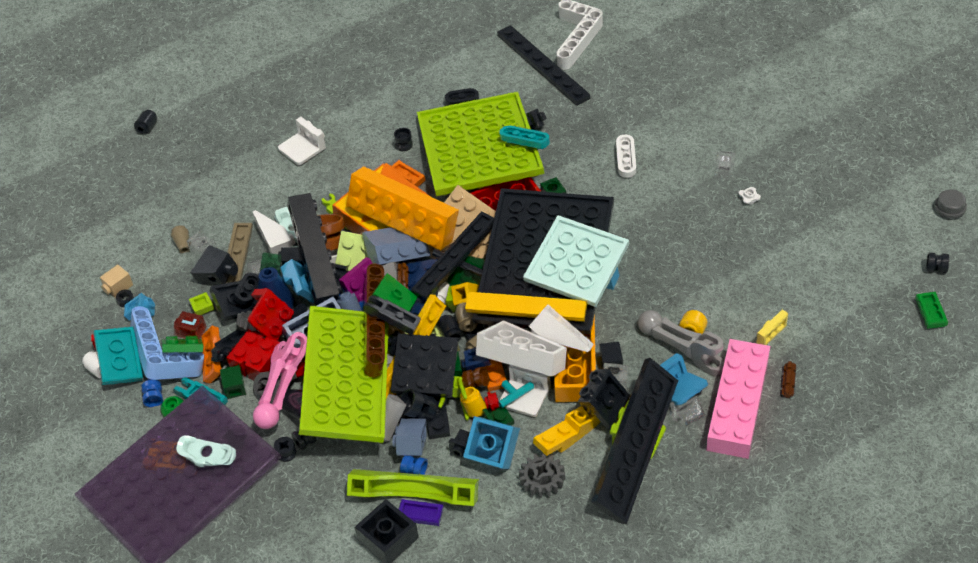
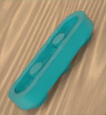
(524, 137)

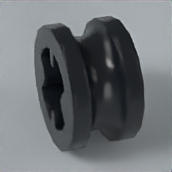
(124, 293)

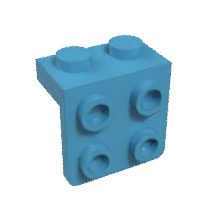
(688, 383)

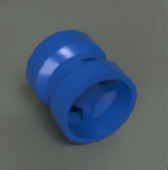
(152, 393)
(413, 465)

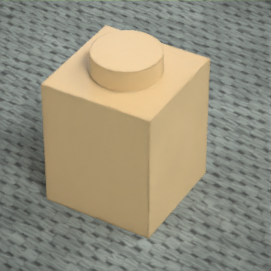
(115, 280)

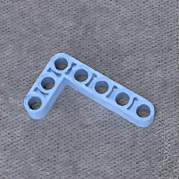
(155, 362)

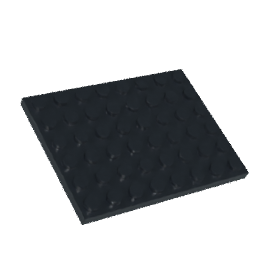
(516, 236)

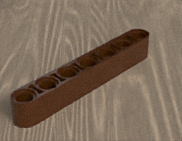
(373, 326)

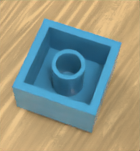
(491, 442)

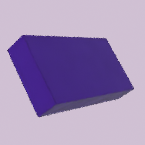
(422, 512)

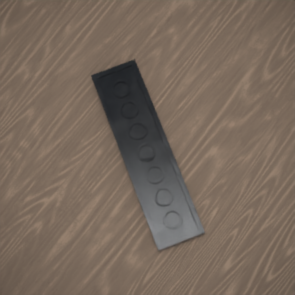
(635, 441)

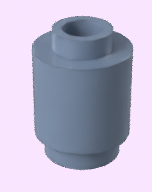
(349, 301)

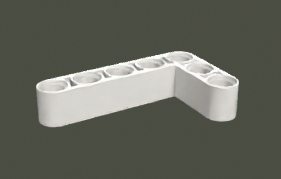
(588, 22)

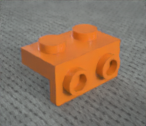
(408, 173)

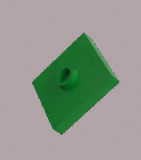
(395, 292)

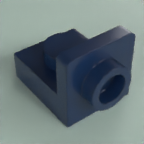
(474, 361)

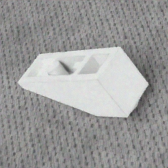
(273, 233)
(555, 328)

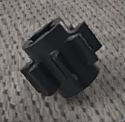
(536, 119)

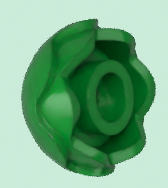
(170, 404)

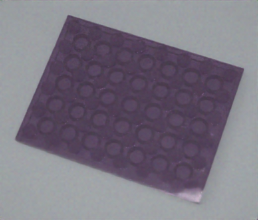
(161, 499)

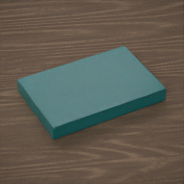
(118, 355)

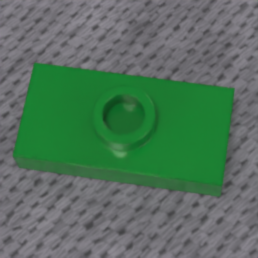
(931, 310)

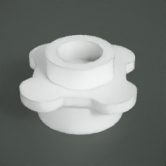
(749, 195)

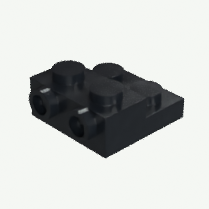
(603, 396)

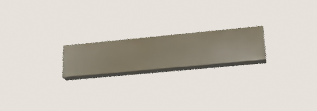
(238, 248)

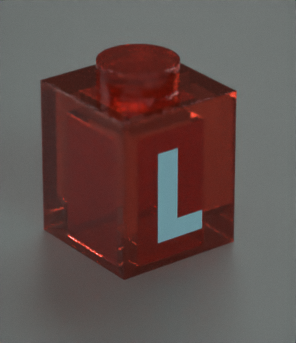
(189, 325)

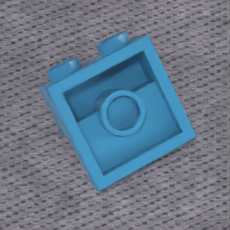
(295, 275)

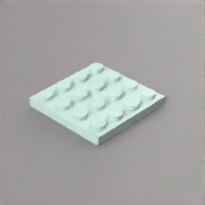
(576, 260)

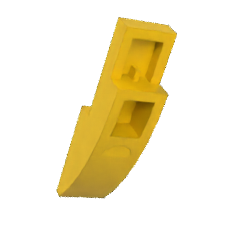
(566, 433)

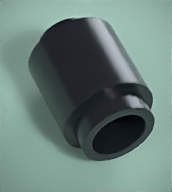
(145, 121)
(449, 327)

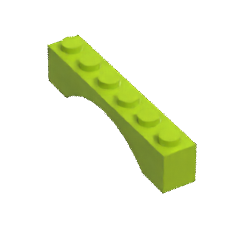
(442, 488)

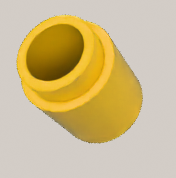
(474, 403)

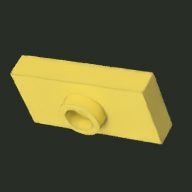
(772, 328)

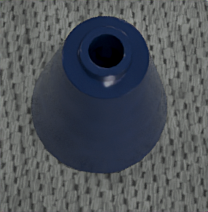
(271, 279)

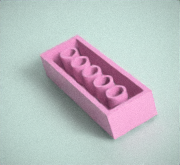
(738, 398)

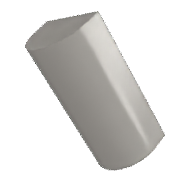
(393, 413)

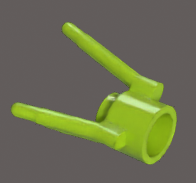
(458, 388)

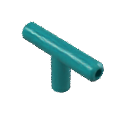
(513, 392)

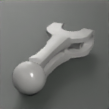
(692, 344)

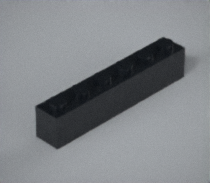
(313, 248)

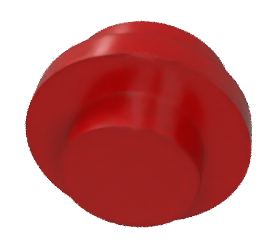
(492, 401)

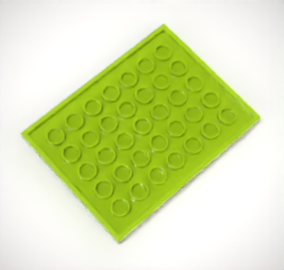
(467, 147)

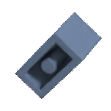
(410, 437)

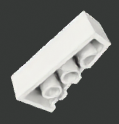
(521, 349)

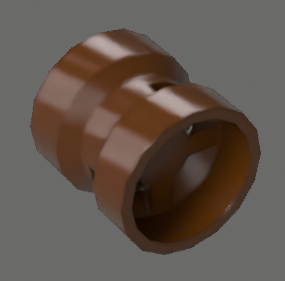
(475, 378)

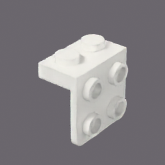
(304, 144)
(531, 402)

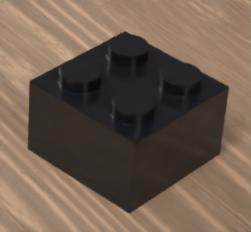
(386, 532)

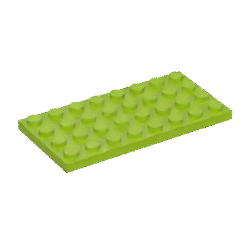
(336, 391)

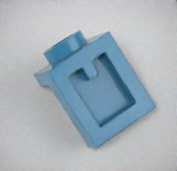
(140, 300)

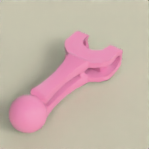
(285, 362)

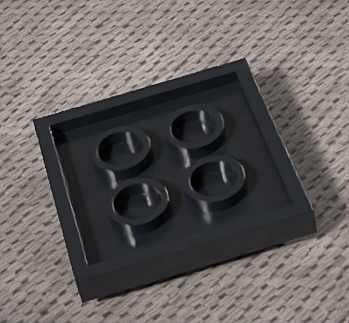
(425, 364)

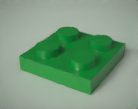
(190, 344)

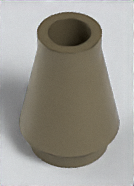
(180, 236)

